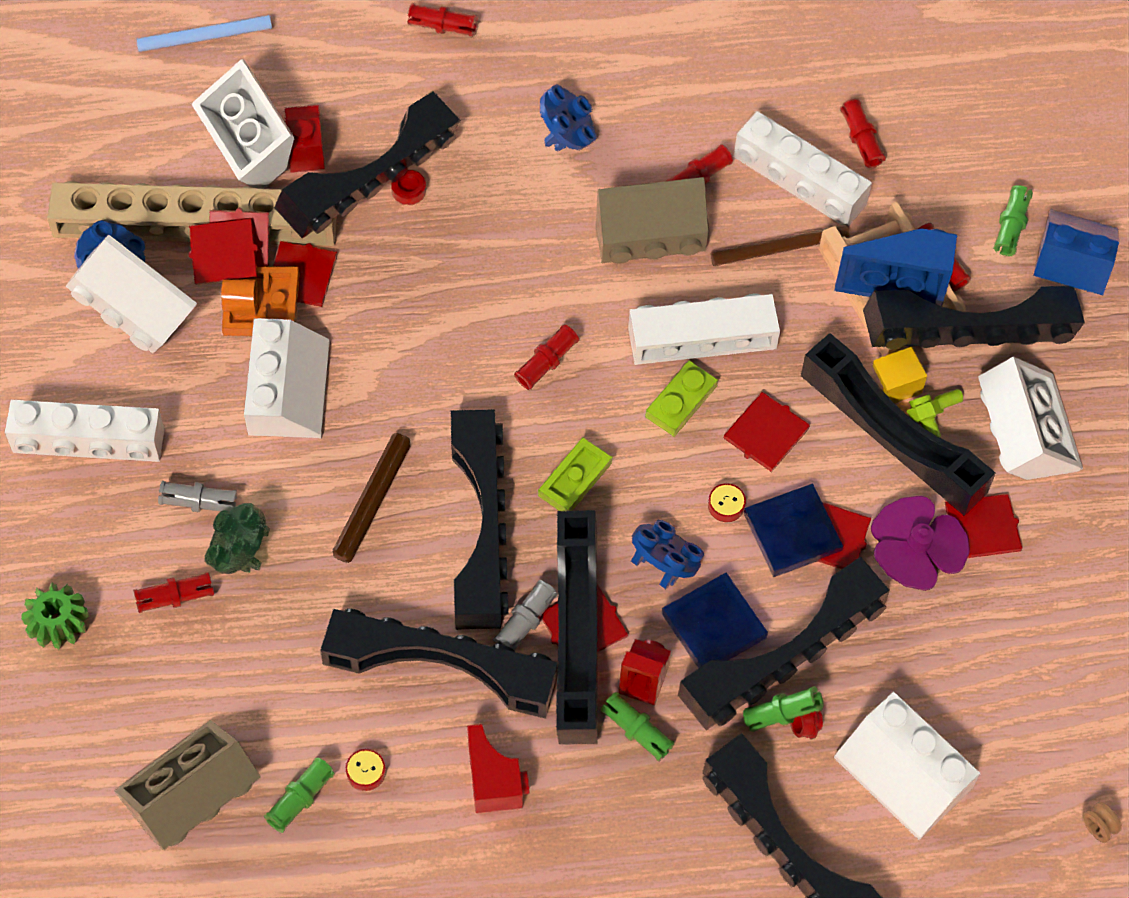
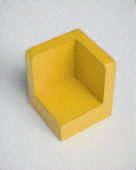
(900, 374)

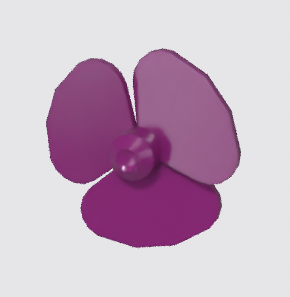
(908, 539)

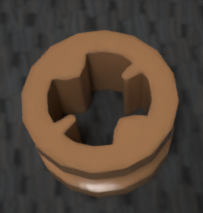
(1102, 822)

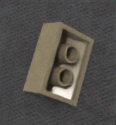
(652, 220)
(188, 784)

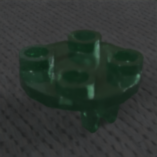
(237, 539)

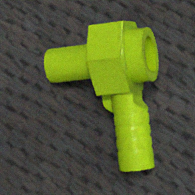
(925, 410)

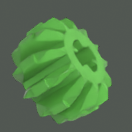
(40, 611)

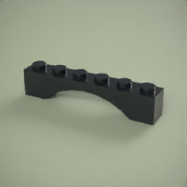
(318, 197)
(906, 319)
(942, 465)
(477, 586)
(577, 628)
(363, 643)
(724, 686)
(741, 779)

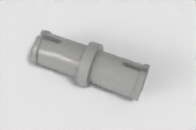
(196, 497)
(526, 615)

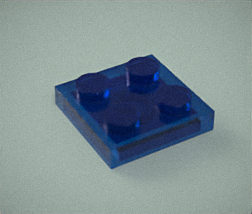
(793, 530)
(714, 621)

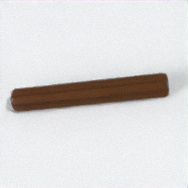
(371, 498)

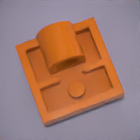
(266, 297)

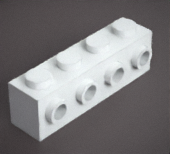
(802, 169)
(703, 328)
(85, 430)

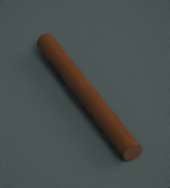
(771, 247)

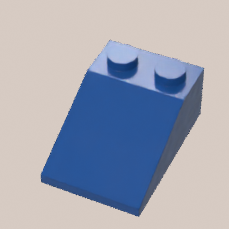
(1077, 252)
(905, 261)

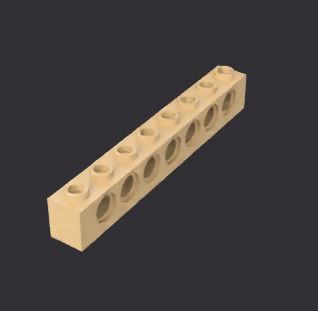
(70, 218)

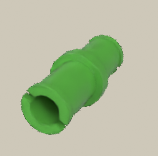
(1013, 220)
(783, 709)
(637, 726)
(299, 795)

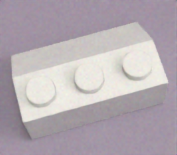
(246, 126)
(130, 295)
(286, 380)
(1028, 420)
(907, 765)

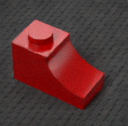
(307, 143)
(644, 670)
(495, 778)

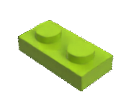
(681, 398)
(575, 476)

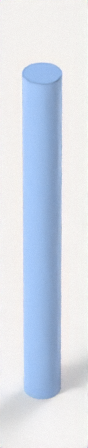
(203, 33)

